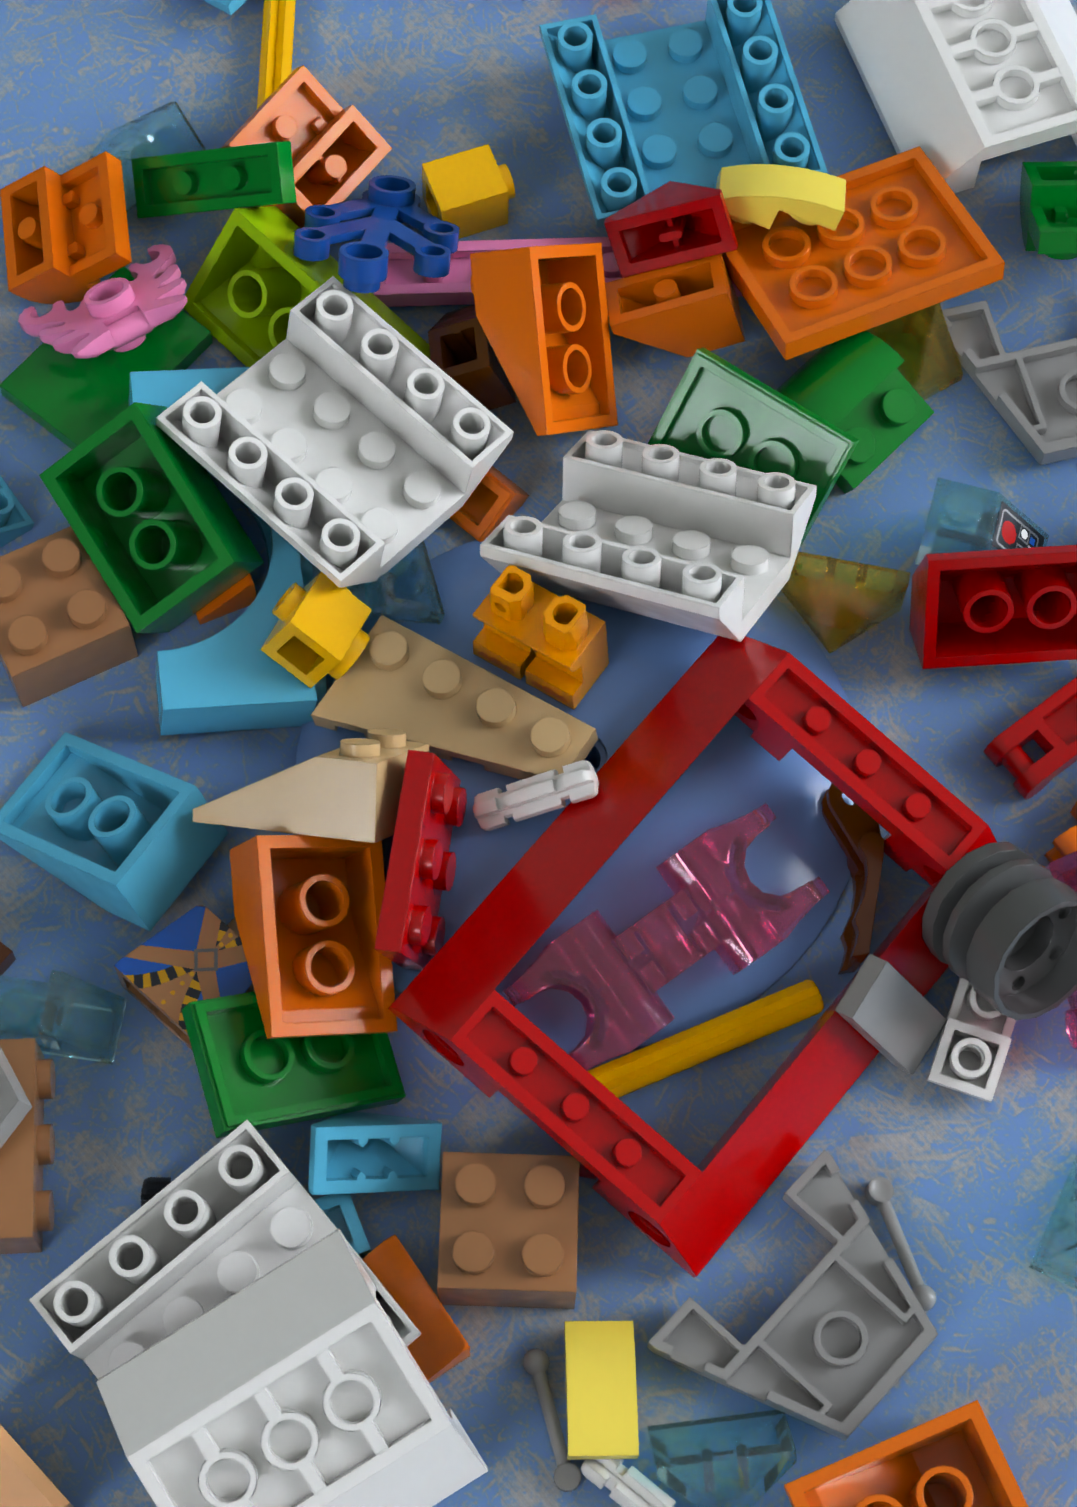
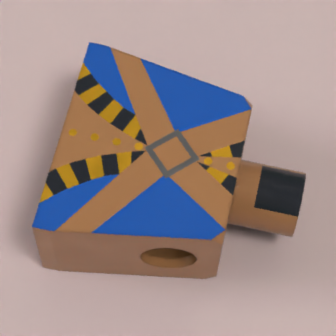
(184, 964)

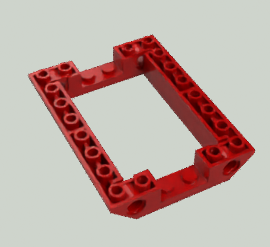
(499, 1049)

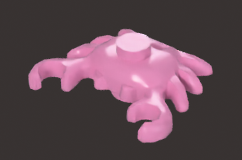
(115, 311)

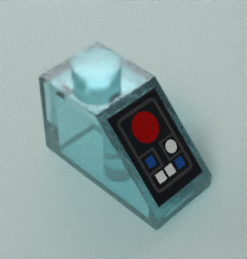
(975, 520)

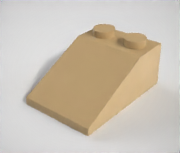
(333, 795)

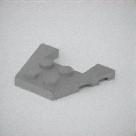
(1027, 387)
(833, 1339)

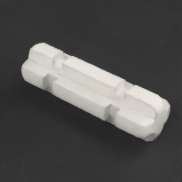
(536, 795)
(626, 1485)

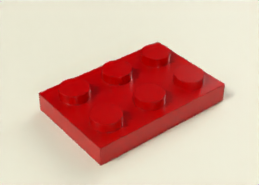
(420, 862)

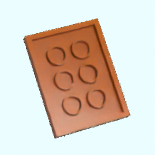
(892, 254)

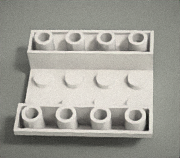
(966, 75)
(342, 438)
(662, 534)
(187, 1252)
(289, 1400)

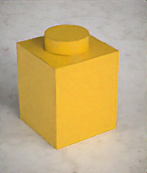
(468, 190)

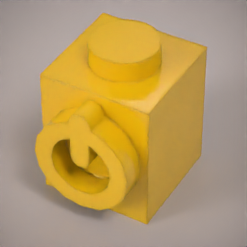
(317, 630)

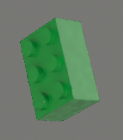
(150, 520)

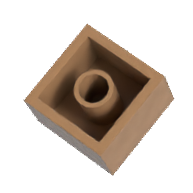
(57, 618)
(508, 1230)

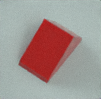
(670, 228)

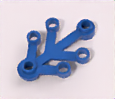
(365, 262)

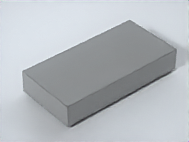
(890, 1014)

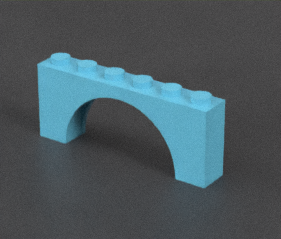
(227, 678)

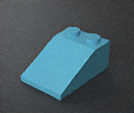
(110, 828)

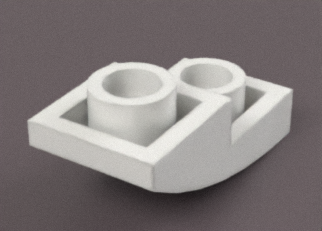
(971, 1045)

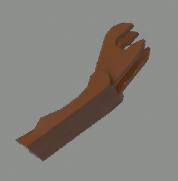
(864, 848)

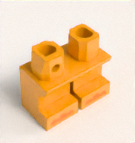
(541, 637)

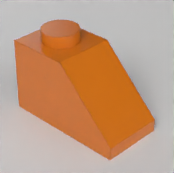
(677, 307)

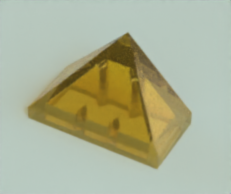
(926, 348)
(843, 596)

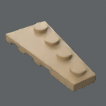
(451, 705)

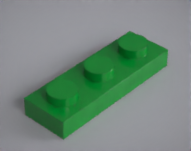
(214, 180)

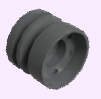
(1006, 929)

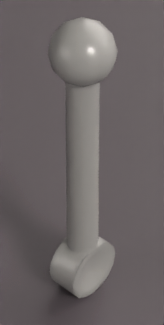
(879, 1194)
(566, 1475)

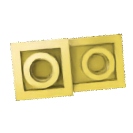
(760, 190)
(601, 1390)

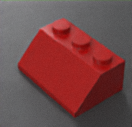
(995, 607)

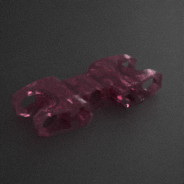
(710, 911)

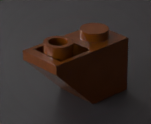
(466, 355)

